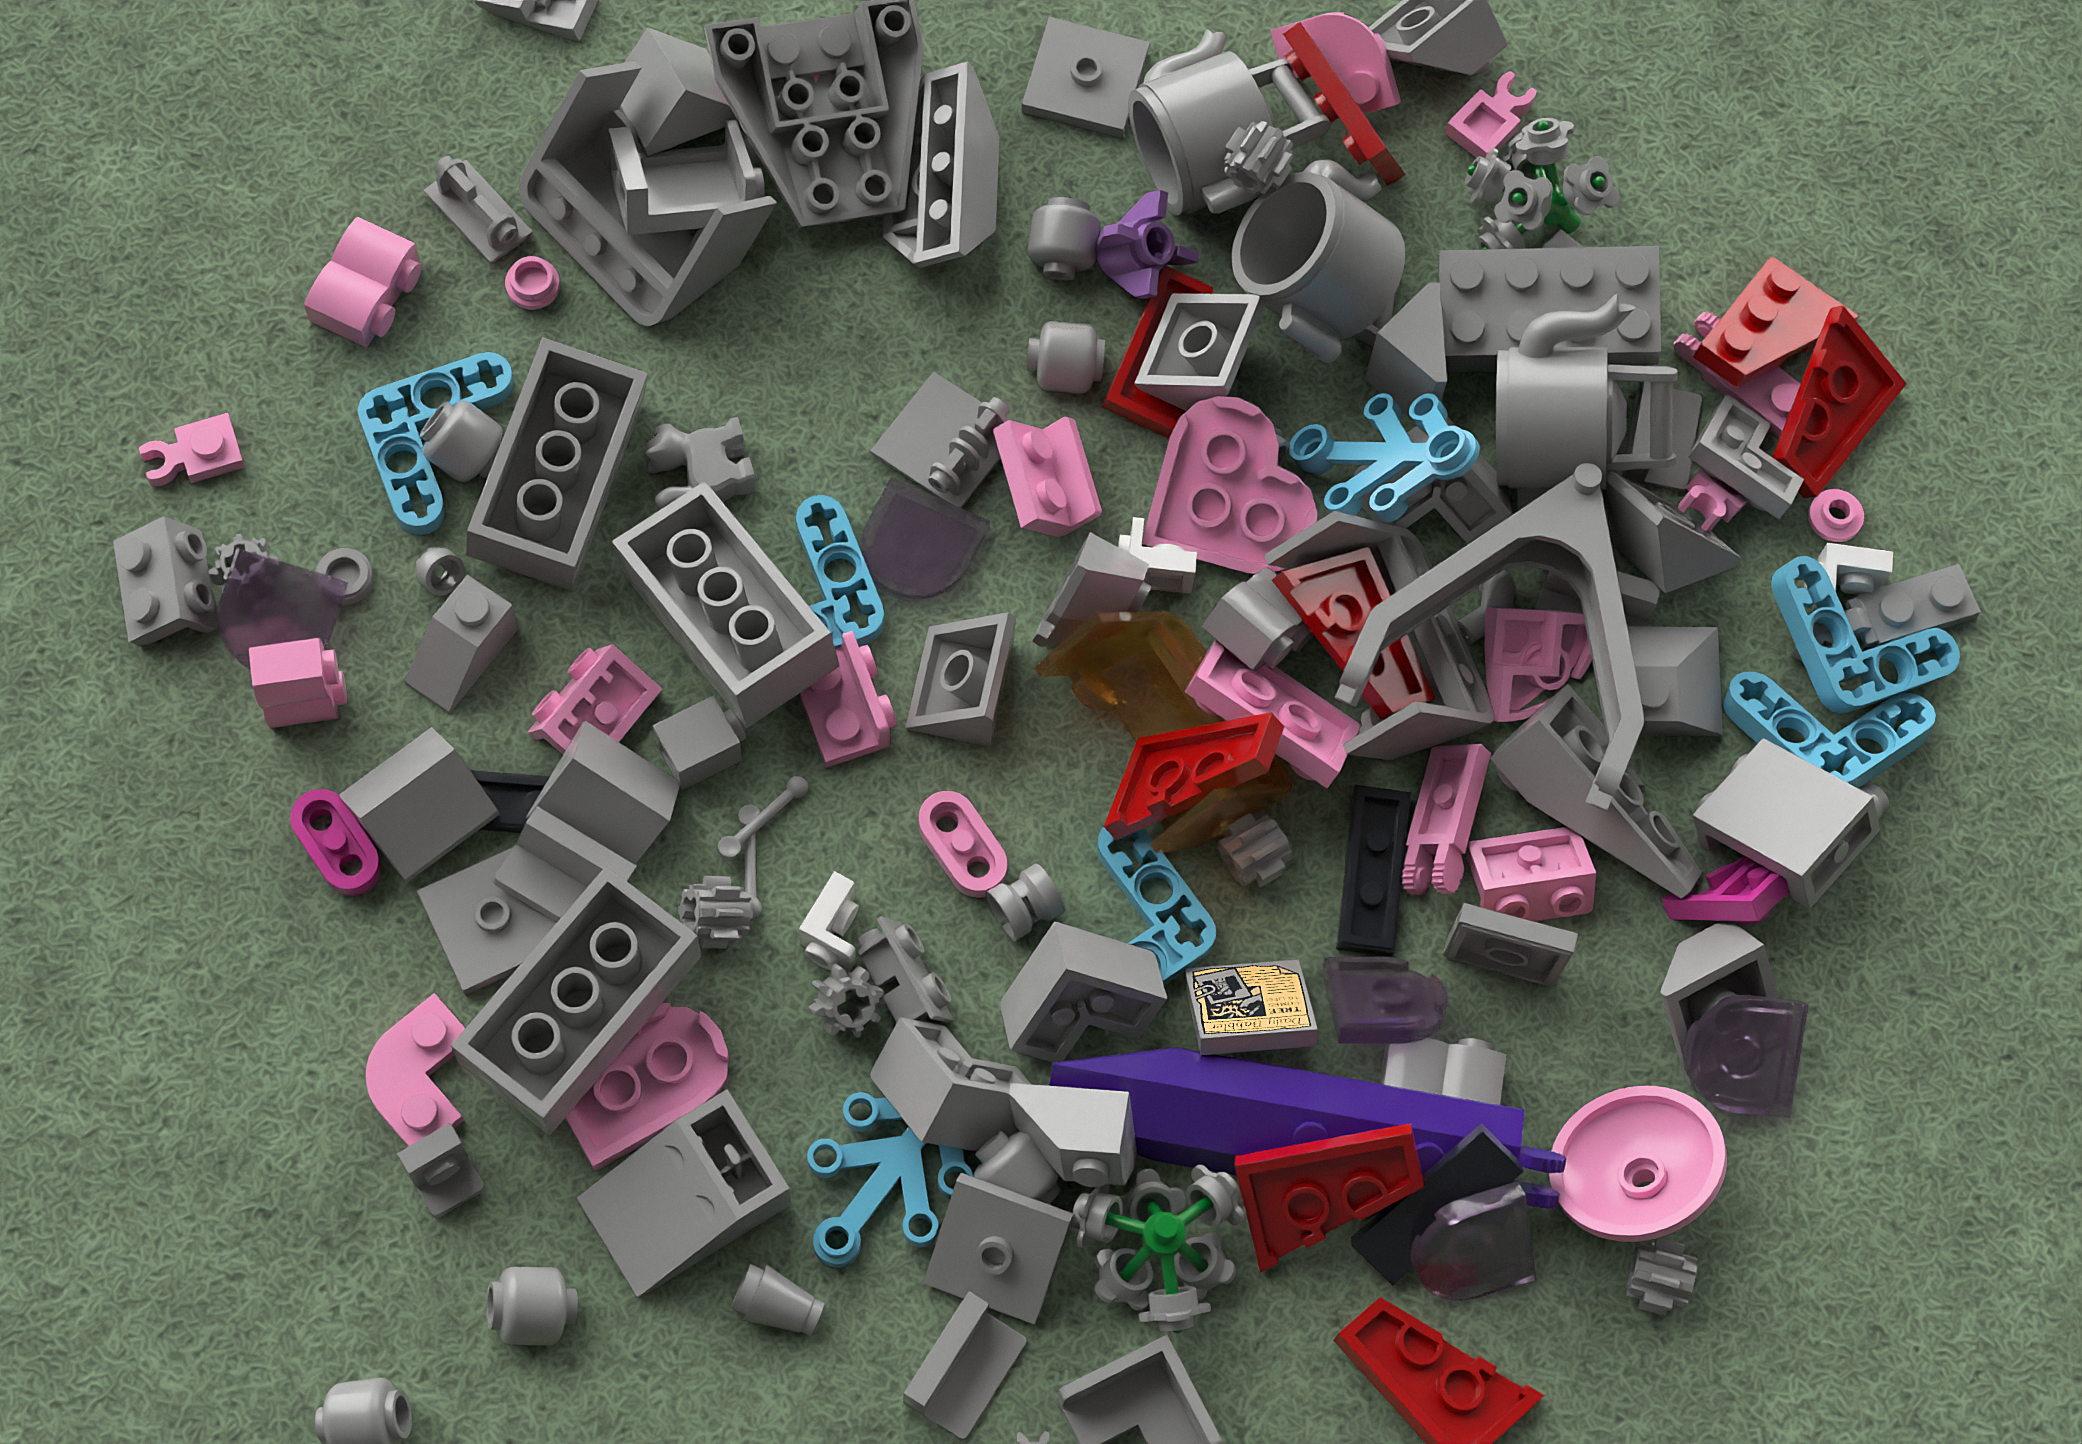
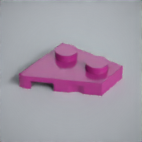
(1735, 893)

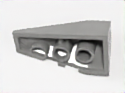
(1553, 768)

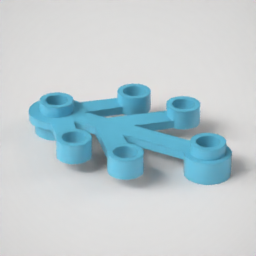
(1444, 456)
(898, 1159)

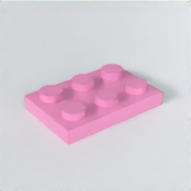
(1312, 728)

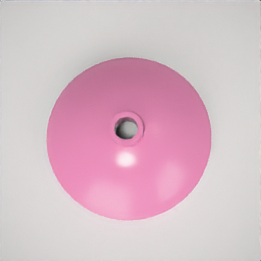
(1636, 1139)

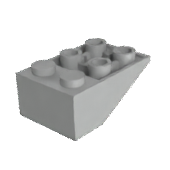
(685, 1194)

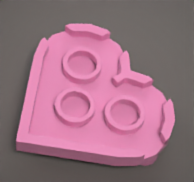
(1225, 488)
(656, 1079)

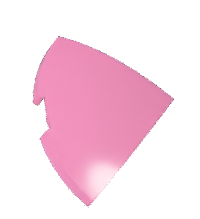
(1530, 654)

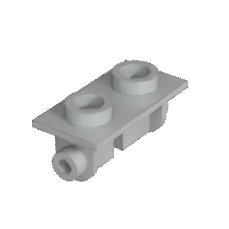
(476, 209)
(897, 956)

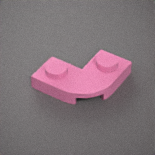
(1355, 56)
(401, 1071)

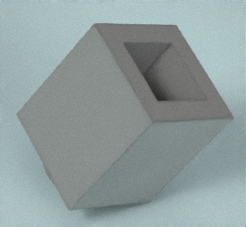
(699, 741)

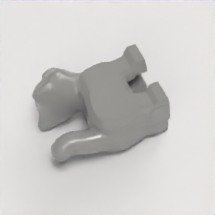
(705, 457)

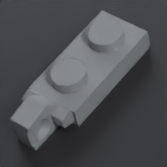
(1911, 606)

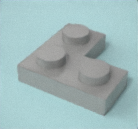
(1732, 454)

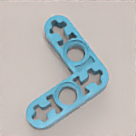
(403, 430)
(830, 611)
(1845, 658)
(1820, 745)
(1161, 937)

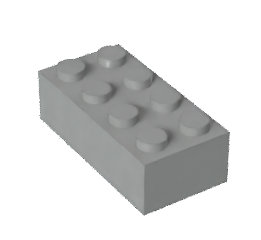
(1498, 293)
(556, 464)
(726, 604)
(577, 1000)

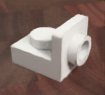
(1169, 564)
(1855, 568)
(830, 914)

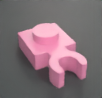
(1489, 121)
(202, 449)
(1712, 499)

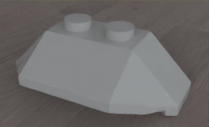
(950, 172)

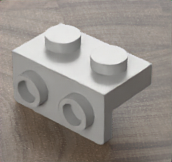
(164, 581)

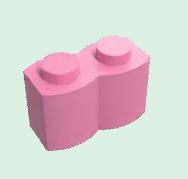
(363, 282)
(297, 682)

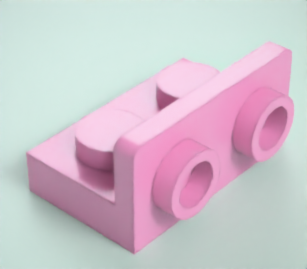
(1048, 476)
(603, 691)
(845, 709)
(1534, 874)

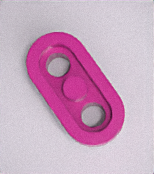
(337, 844)

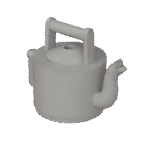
(1193, 109)
(1321, 257)
(1567, 407)

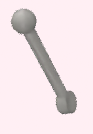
(745, 816)
(729, 846)

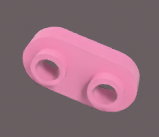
(964, 845)

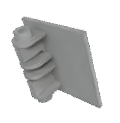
(944, 440)

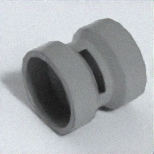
(1025, 902)

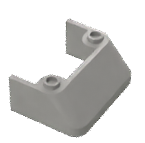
(575, 201)
(1459, 692)

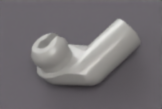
(1496, 592)

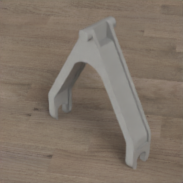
(1557, 533)

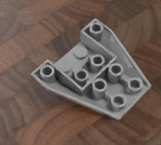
(836, 143)

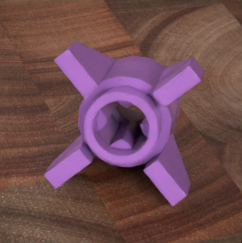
(1141, 246)

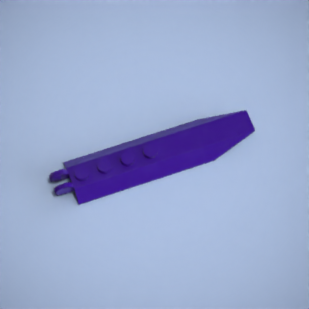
(1220, 1107)

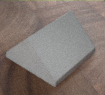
(673, 93)
(1199, 347)
(1411, 351)
(1662, 538)
(963, 678)
(609, 794)
(420, 804)

